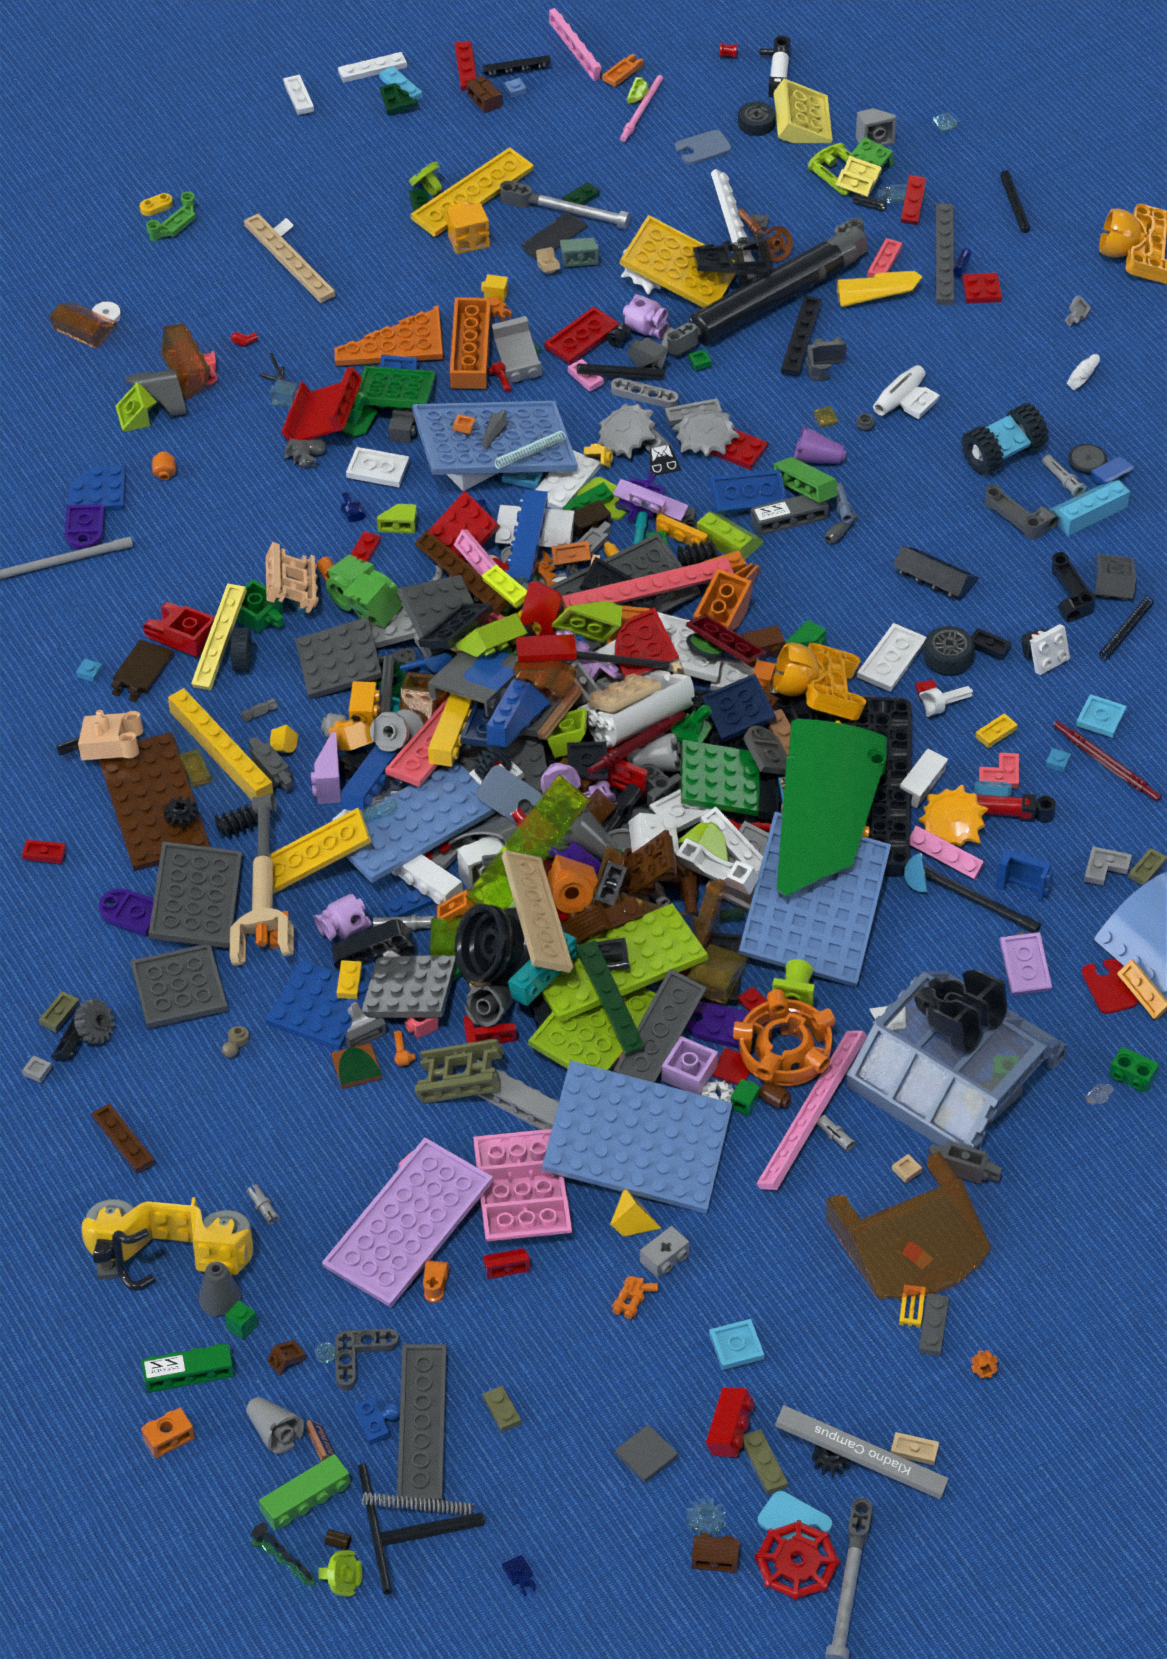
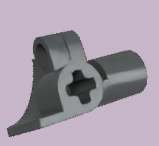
(164, 387)
(499, 827)

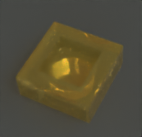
(825, 416)

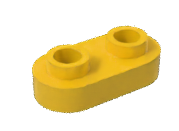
(156, 204)

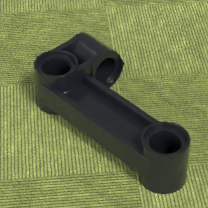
(1081, 599)

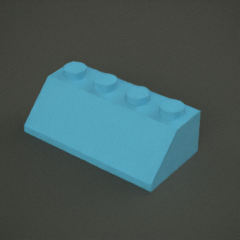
(1091, 506)

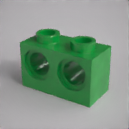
(1130, 1067)

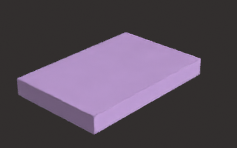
(1025, 964)

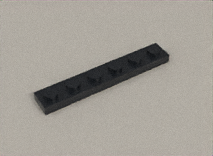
(801, 336)

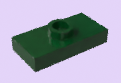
(418, 198)

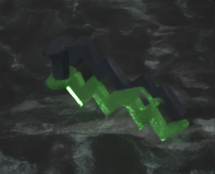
(261, 1538)

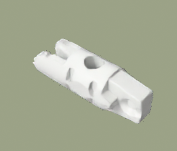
(1083, 371)

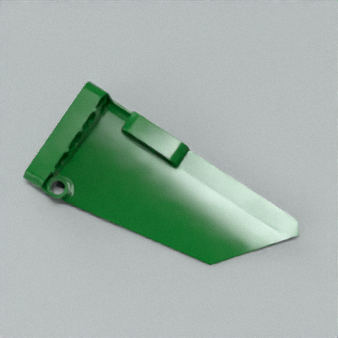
(826, 799)

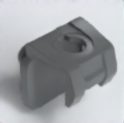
(822, 355)

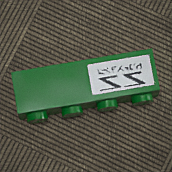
(187, 1368)

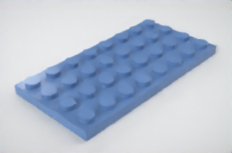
(423, 820)

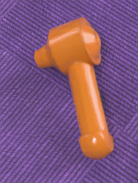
(402, 1056)

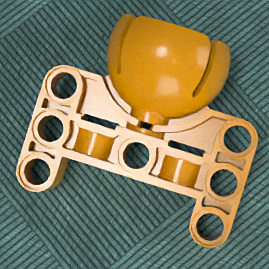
(1140, 238)
(821, 675)

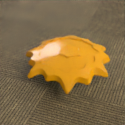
(954, 816)

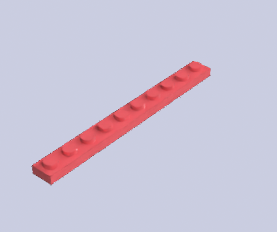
(650, 584)

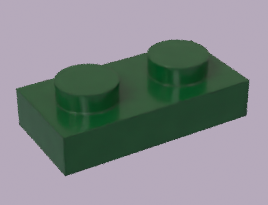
(582, 194)

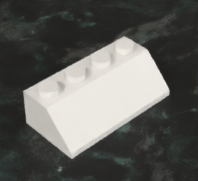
(556, 529)

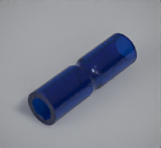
(962, 262)

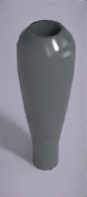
(836, 532)

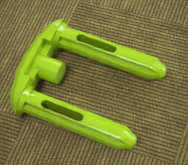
(828, 155)

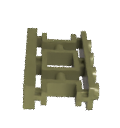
(459, 1084)

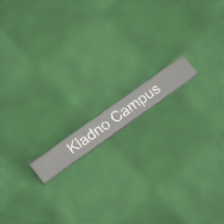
(861, 1452)

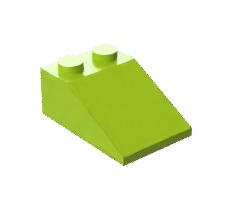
(591, 620)

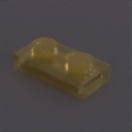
(195, 767)

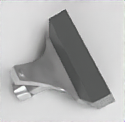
(363, 1028)

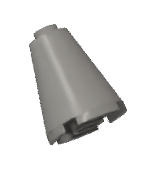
(275, 1424)

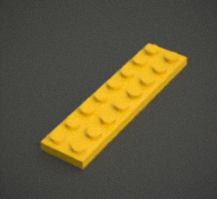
(476, 188)

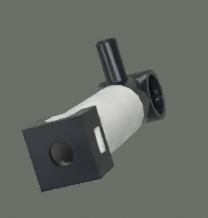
(780, 61)

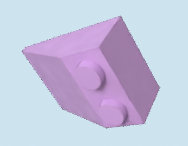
(327, 774)

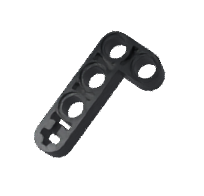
(375, 941)

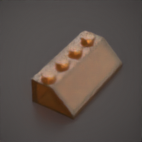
(183, 356)

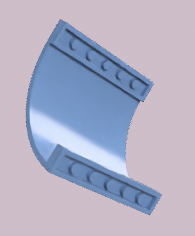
(1140, 931)

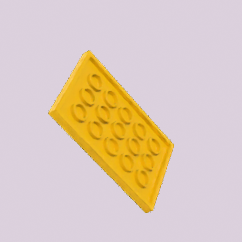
(668, 260)

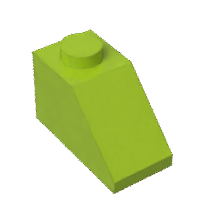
(398, 519)

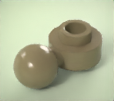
(237, 1037)

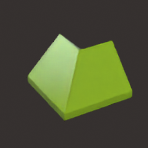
(134, 408)

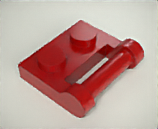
(623, 773)

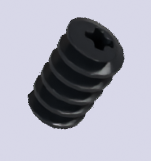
(696, 552)
(236, 820)

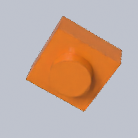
(464, 423)

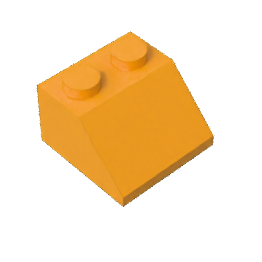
(350, 734)

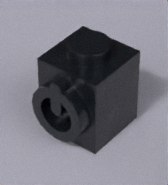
(351, 762)

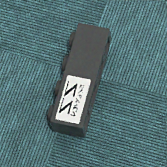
(787, 514)

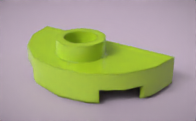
(638, 90)

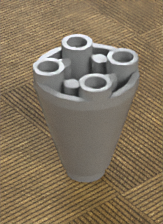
(661, 752)

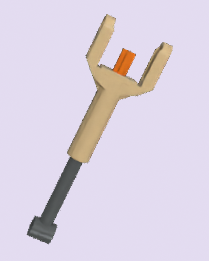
(263, 916)

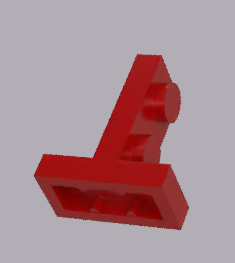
(503, 1033)

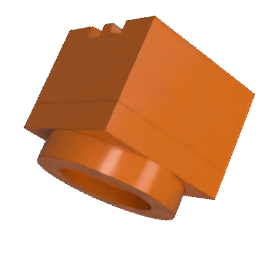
(571, 884)

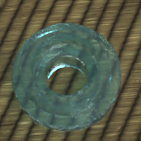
(325, 1352)

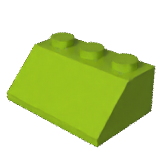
(728, 535)
(493, 636)

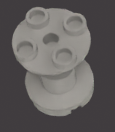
(394, 729)

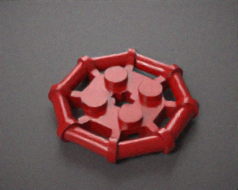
(793, 1571)

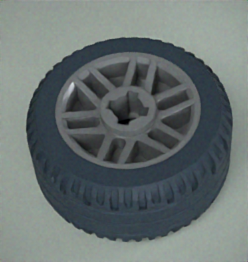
(949, 650)

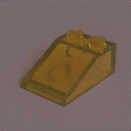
(718, 972)

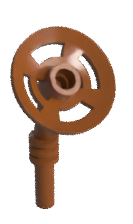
(773, 243)

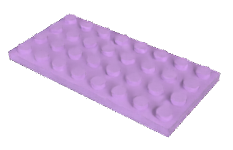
(407, 1222)

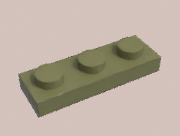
(764, 1462)

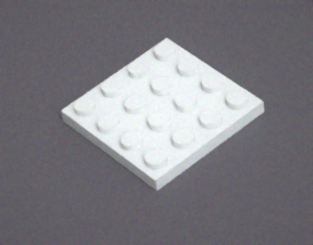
(693, 663)

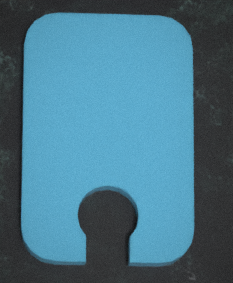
(786, 1509)

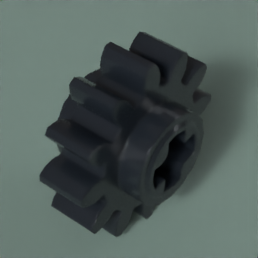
(181, 812)
(829, 1461)

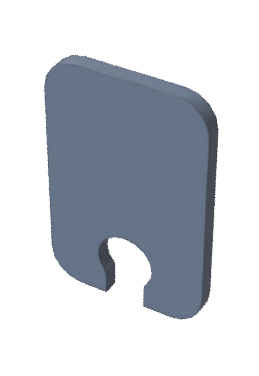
(704, 145)
(504, 790)

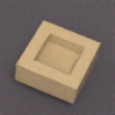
(907, 1168)

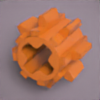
(984, 1364)

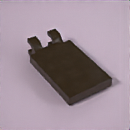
(141, 669)

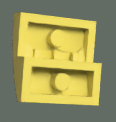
(858, 176)

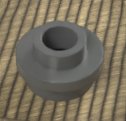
(865, 421)

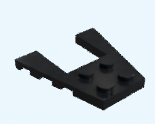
(718, 259)

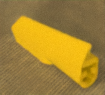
(881, 285)

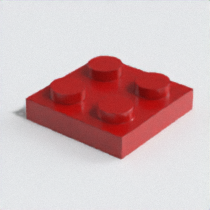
(981, 288)

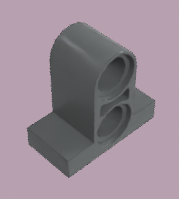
(659, 784)

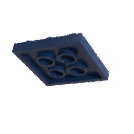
(739, 707)

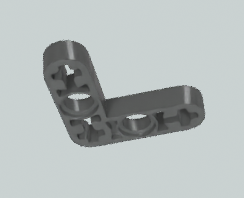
(355, 1346)

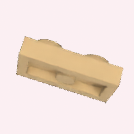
(915, 1448)

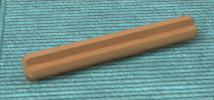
(560, 711)

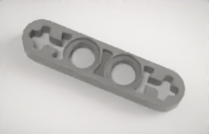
(645, 391)

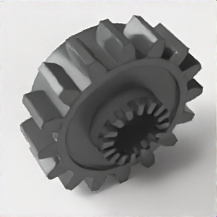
(94, 1021)

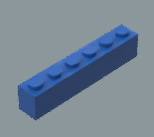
(527, 534)
(367, 780)

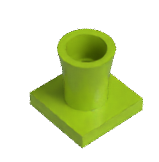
(796, 981)

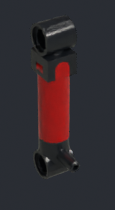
(1023, 807)

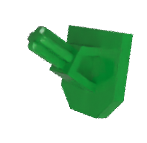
(359, 417)
(694, 726)

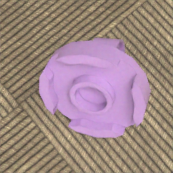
(565, 771)

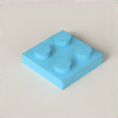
(1101, 716)
(736, 1344)

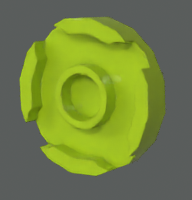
(428, 179)
(342, 1573)

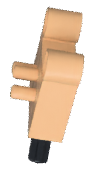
(106, 736)

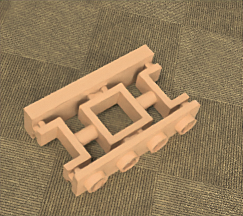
(283, 587)

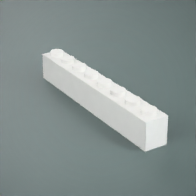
(426, 877)

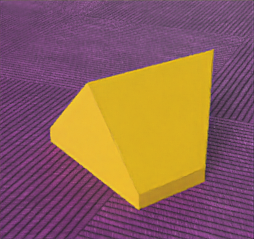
(632, 1217)

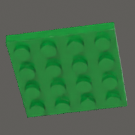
(396, 386)
(719, 778)

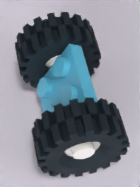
(1018, 431)

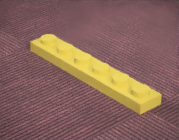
(219, 637)

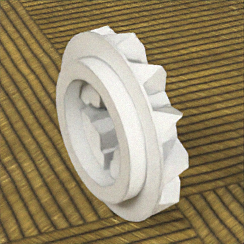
(725, 1090)

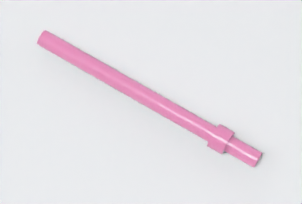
(630, 127)

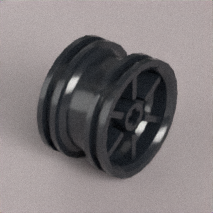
(490, 944)

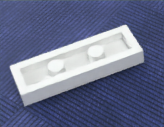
(298, 94)

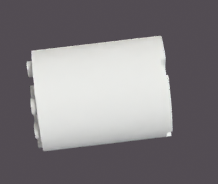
(644, 713)

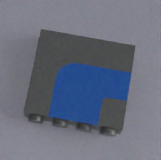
(476, 678)

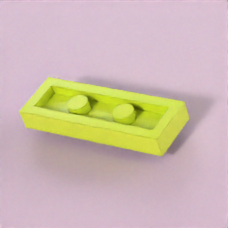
(505, 586)

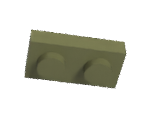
(1147, 866)
(59, 1011)
(501, 1409)

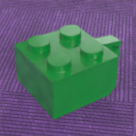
(257, 611)

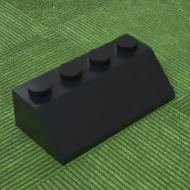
(934, 571)

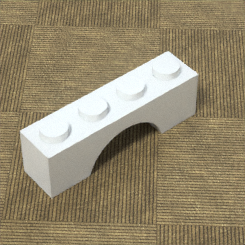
(699, 859)

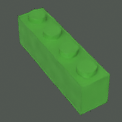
(806, 479)
(304, 1492)

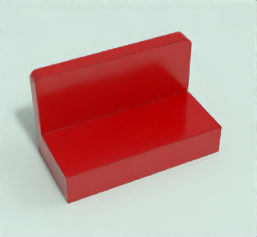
(506, 1263)

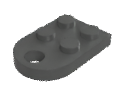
(766, 750)

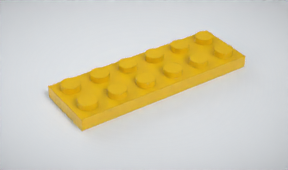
(319, 849)

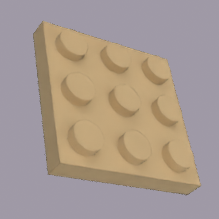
(624, 693)

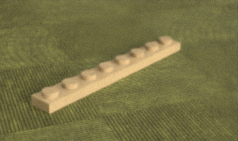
(289, 258)

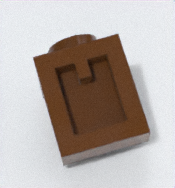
(285, 1354)

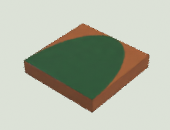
(356, 1065)

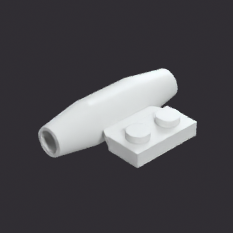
(905, 392)

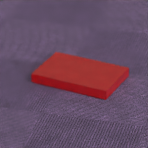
(546, 648)

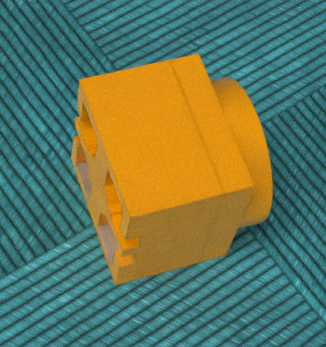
(467, 227)

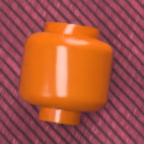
(163, 465)

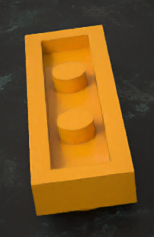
(679, 531)
(1143, 989)

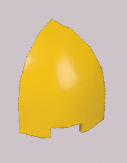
(283, 739)

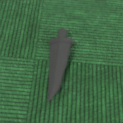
(495, 425)

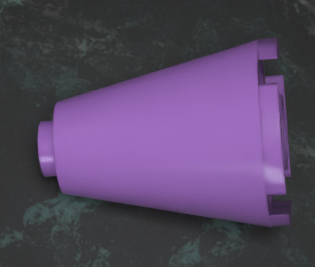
(818, 449)

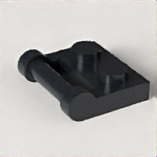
(615, 950)

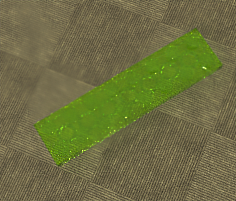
(533, 837)

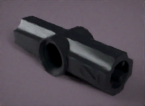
(624, 810)

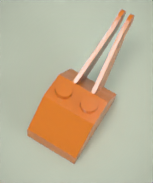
(728, 596)

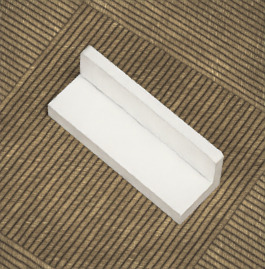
(924, 776)

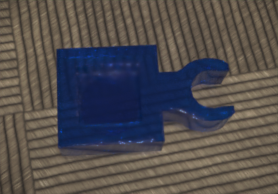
(519, 1572)

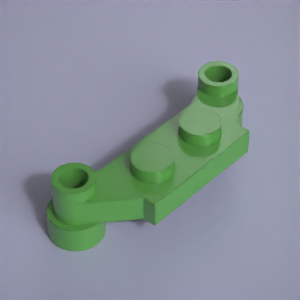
(176, 221)

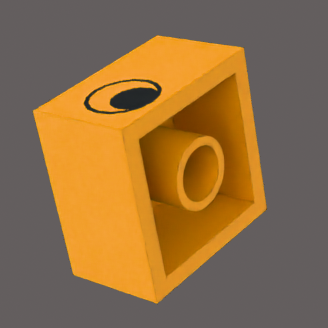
(364, 703)

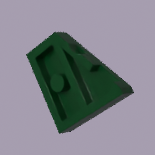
(396, 99)

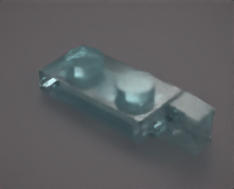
(895, 194)

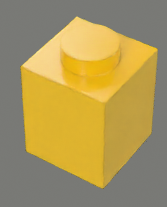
(495, 286)

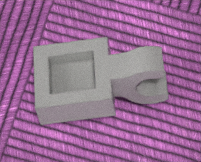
(1079, 310)

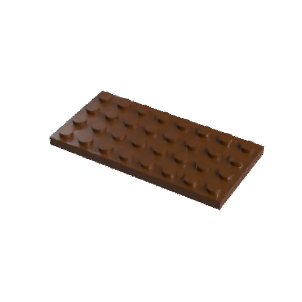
(139, 796)

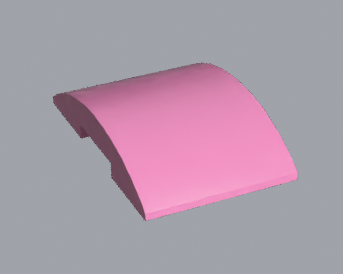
(522, 1196)

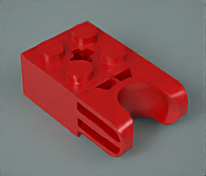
(180, 628)

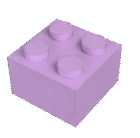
(689, 1065)

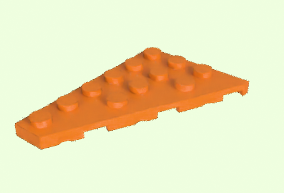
(413, 337)

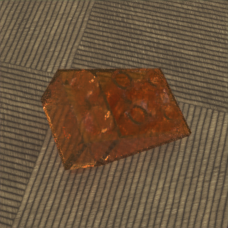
(549, 674)
(416, 697)

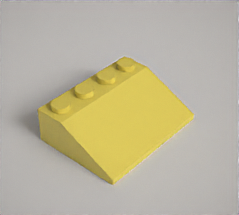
(802, 114)

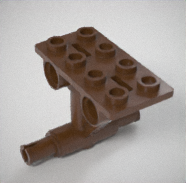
(656, 863)

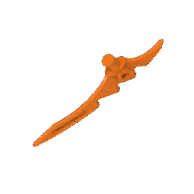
(545, 569)

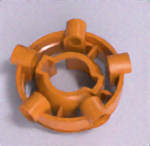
(793, 1018)

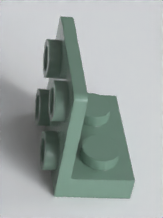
(579, 252)

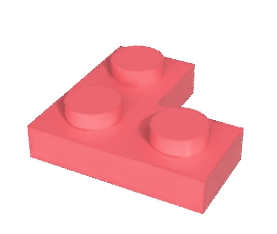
(1007, 771)

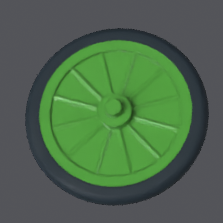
(704, 647)

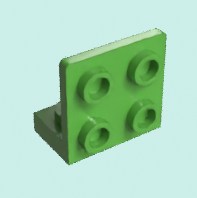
(873, 153)

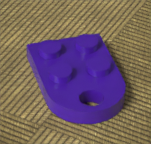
(84, 523)
(130, 911)
(716, 1024)

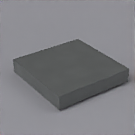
(646, 1453)

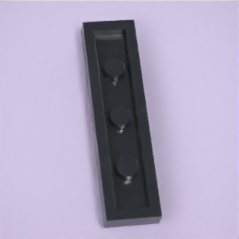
(509, 66)

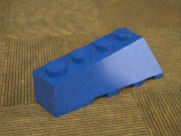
(514, 712)

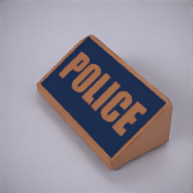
(320, 1440)

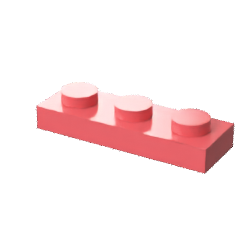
(885, 258)

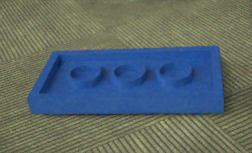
(746, 490)

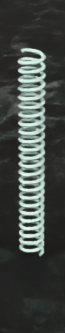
(530, 445)

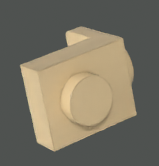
(547, 260)

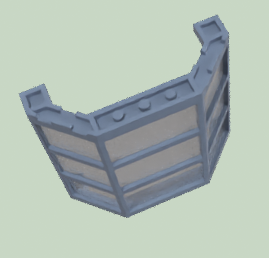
(935, 1087)

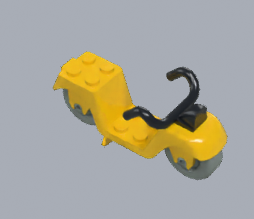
(118, 1231)

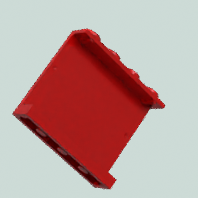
(323, 409)

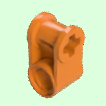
(434, 1280)

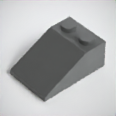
(1115, 576)

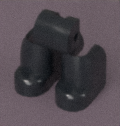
(961, 1008)

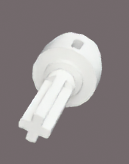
(935, 700)

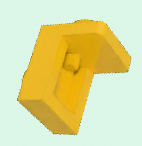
(599, 451)

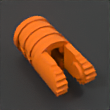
(323, 565)

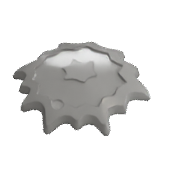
(626, 429)
(705, 431)

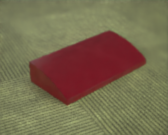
(727, 639)

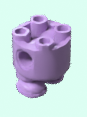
(646, 317)
(343, 918)

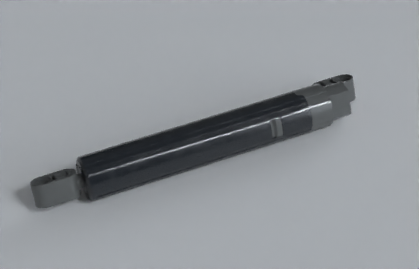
(771, 290)

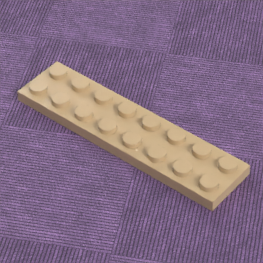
(537, 911)

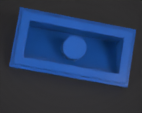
(1111, 470)

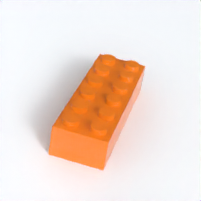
(470, 343)

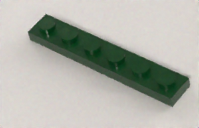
(610, 998)

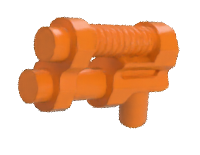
(634, 1290)

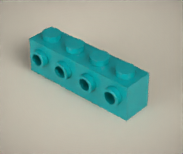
(533, 980)

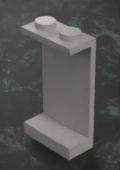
(517, 349)

